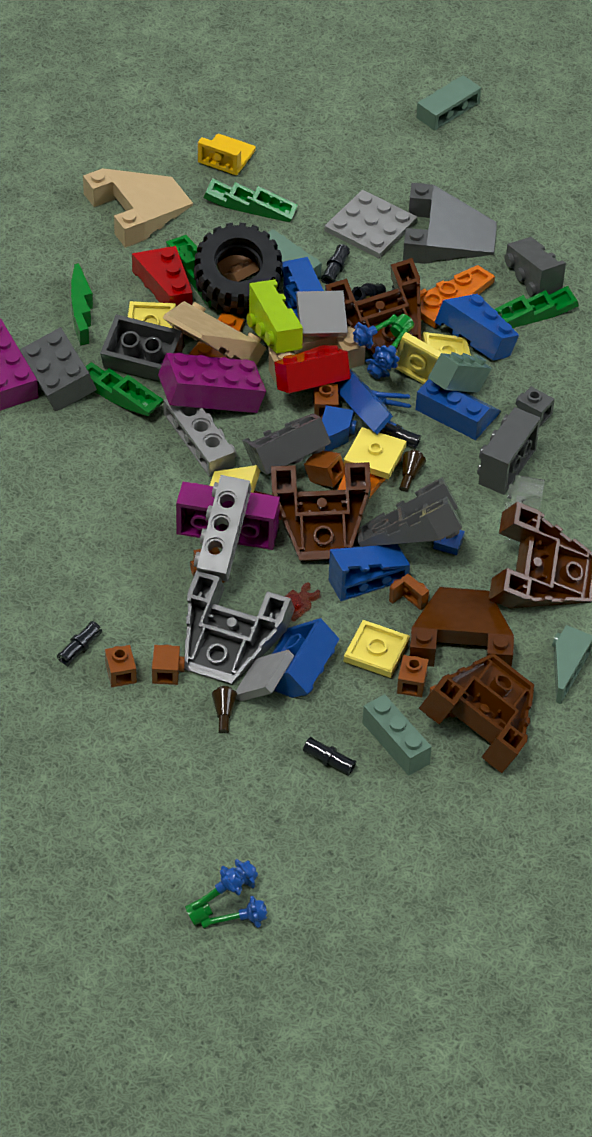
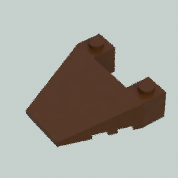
(379, 308)
(322, 518)
(548, 566)
(461, 618)
(490, 701)

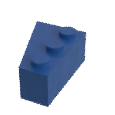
(298, 277)
(479, 324)
(365, 569)

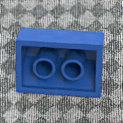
(455, 409)
(311, 646)

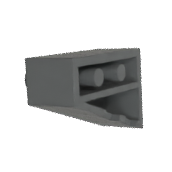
(534, 266)
(288, 444)

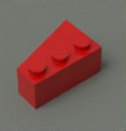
(163, 274)
(312, 368)

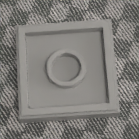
(322, 313)
(264, 675)

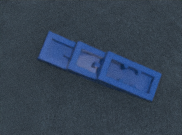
(364, 402)

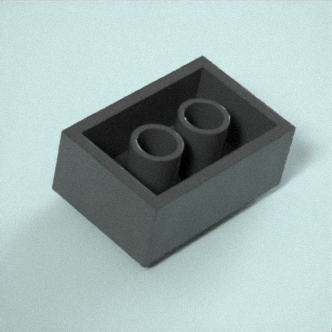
(139, 347)
(58, 369)
(508, 450)

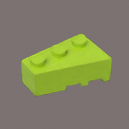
(272, 319)

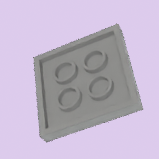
(370, 223)

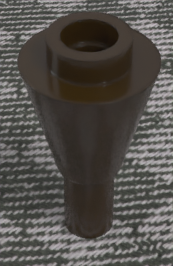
(412, 464)
(224, 700)

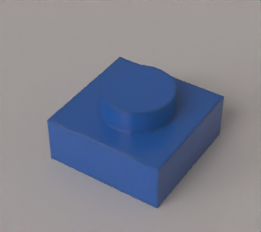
(450, 545)

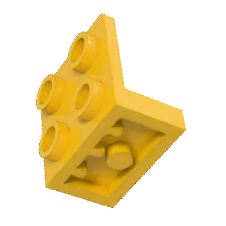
(224, 153)

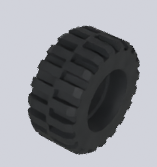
(228, 242)

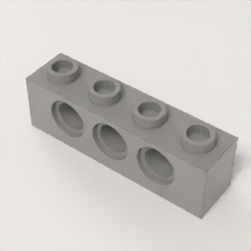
(201, 437)
(232, 490)

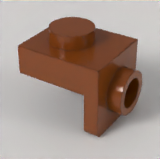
(410, 589)

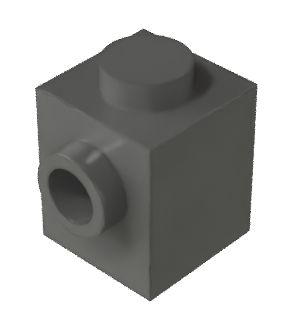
(536, 403)

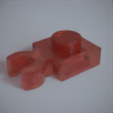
(302, 600)

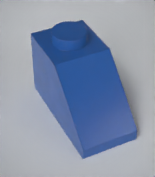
(339, 426)

